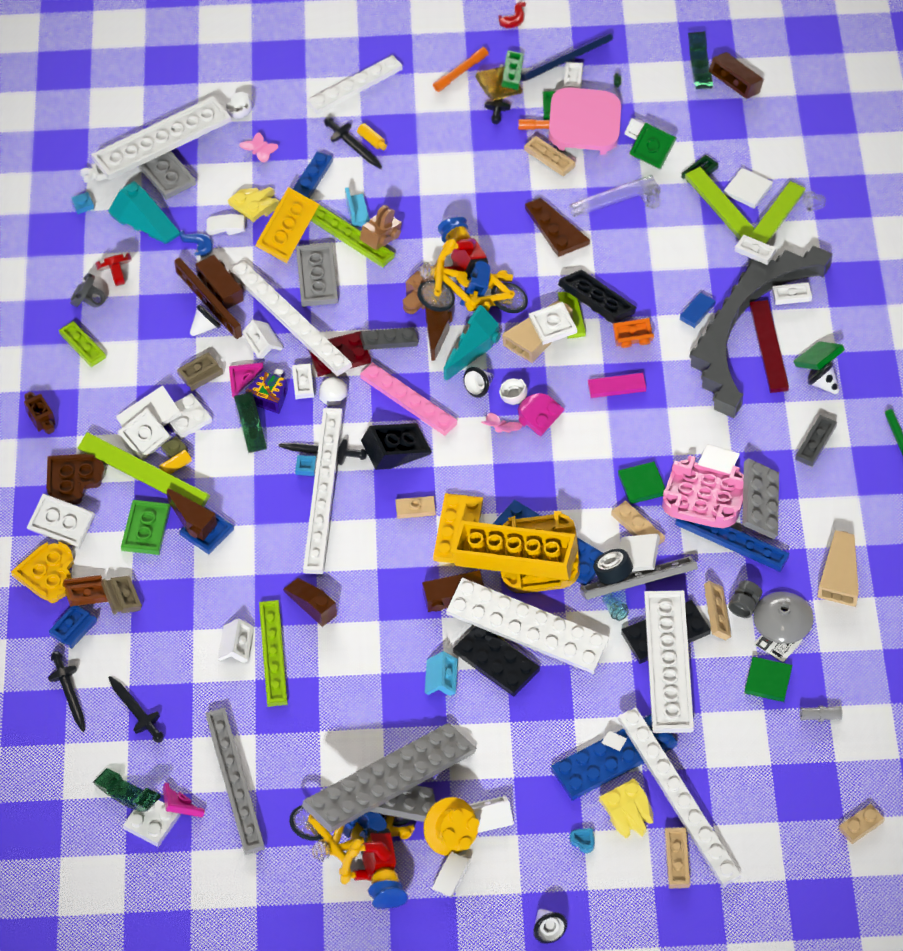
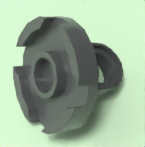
(85, 292)

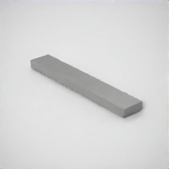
(640, 577)

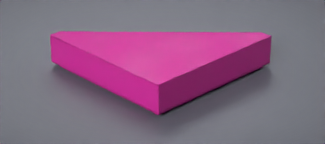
(242, 375)
(180, 803)

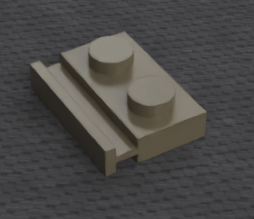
(199, 371)
(121, 595)

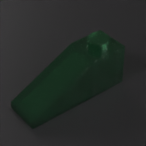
(249, 422)

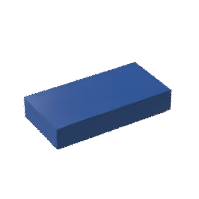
(697, 310)

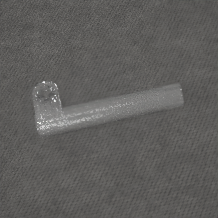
(643, 187)

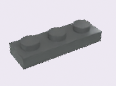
(389, 338)
(816, 440)

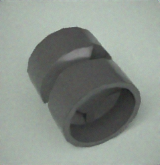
(745, 599)

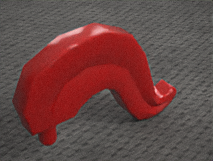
(515, 20)

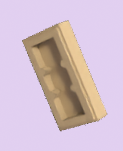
(415, 507)

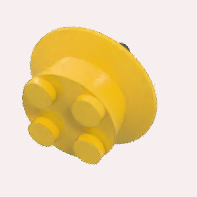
(450, 826)

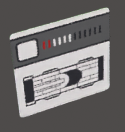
(778, 650)

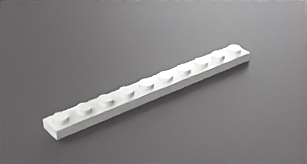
(291, 318)
(323, 491)
(679, 797)

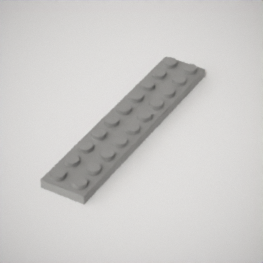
(388, 777)

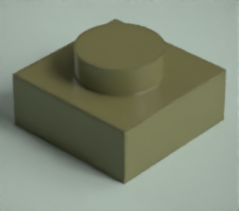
(173, 447)

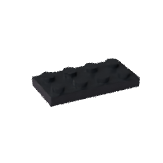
(597, 296)
(637, 639)
(496, 660)

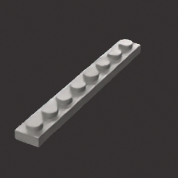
(235, 781)

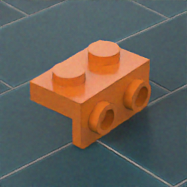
(633, 332)

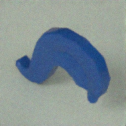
(204, 242)

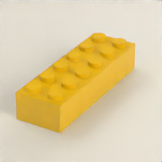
(515, 550)

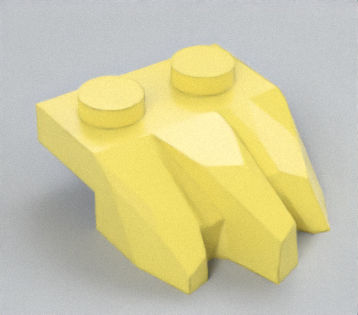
(254, 203)
(628, 808)

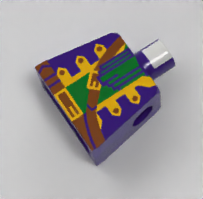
(269, 390)

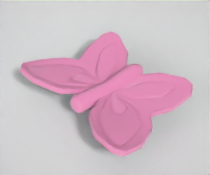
(260, 147)
(494, 420)

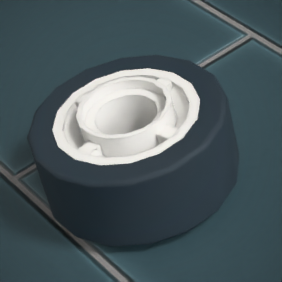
(613, 566)

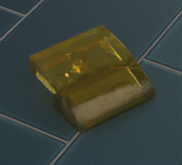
(491, 84)

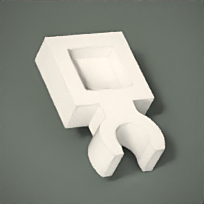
(94, 172)

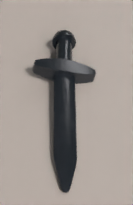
(497, 106)
(342, 133)
(343, 450)
(62, 675)
(145, 721)

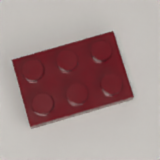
(350, 346)

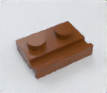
(84, 590)

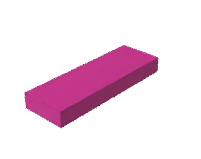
(616, 385)

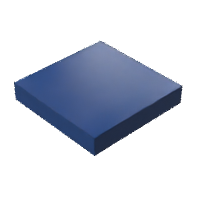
(216, 536)

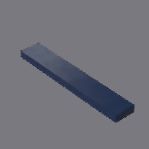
(566, 57)

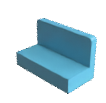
(356, 209)
(441, 674)

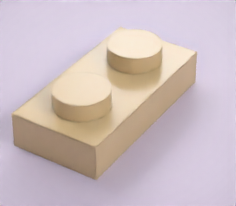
(861, 823)

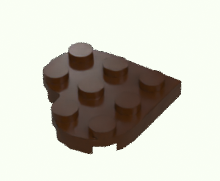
(73, 474)

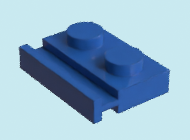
(72, 626)

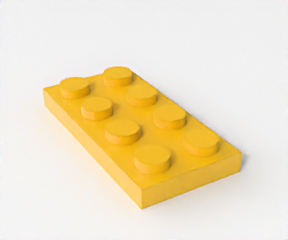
(287, 225)
(454, 510)

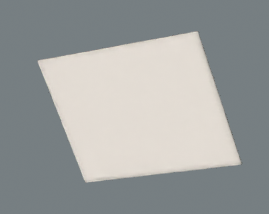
(614, 740)

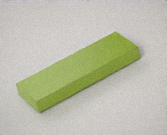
(573, 302)
(82, 344)

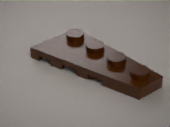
(555, 228)

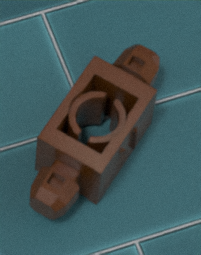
(41, 421)

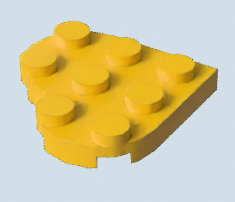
(45, 571)

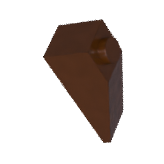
(437, 329)
(194, 517)
(312, 601)

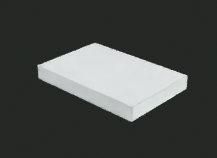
(158, 403)
(61, 521)

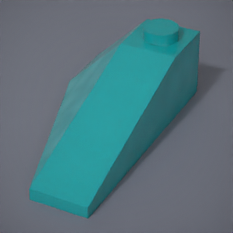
(138, 210)
(478, 339)

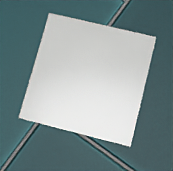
(718, 459)

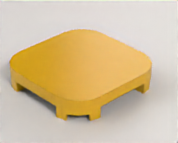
(527, 583)

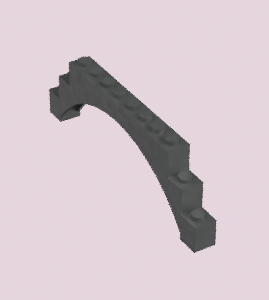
(755, 282)

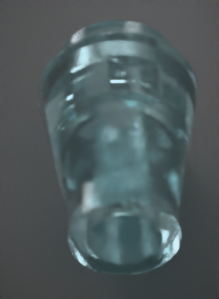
(615, 607)

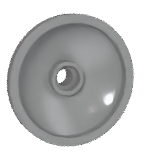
(781, 625)

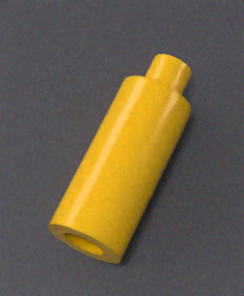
(371, 136)
(176, 462)

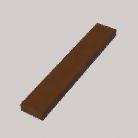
(208, 298)

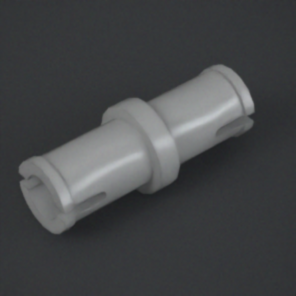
(821, 713)

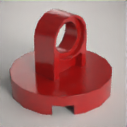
(114, 263)

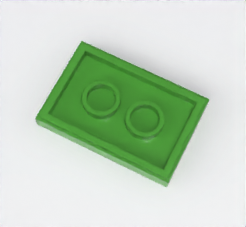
(145, 527)

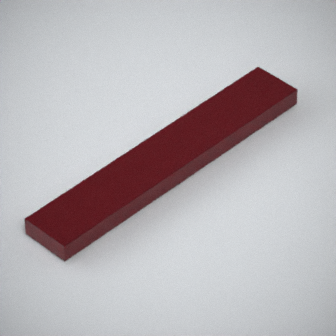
(769, 346)

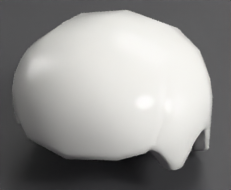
(239, 105)
(333, 391)
(513, 391)

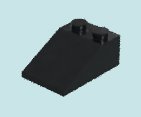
(394, 444)

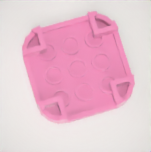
(584, 119)
(703, 494)

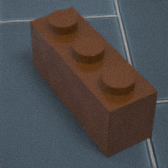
(736, 75)
(220, 281)
(440, 591)

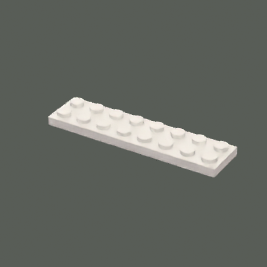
(161, 138)
(527, 625)
(668, 662)

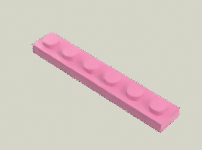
(408, 399)

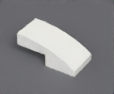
(230, 223)
(450, 874)

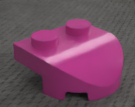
(539, 412)

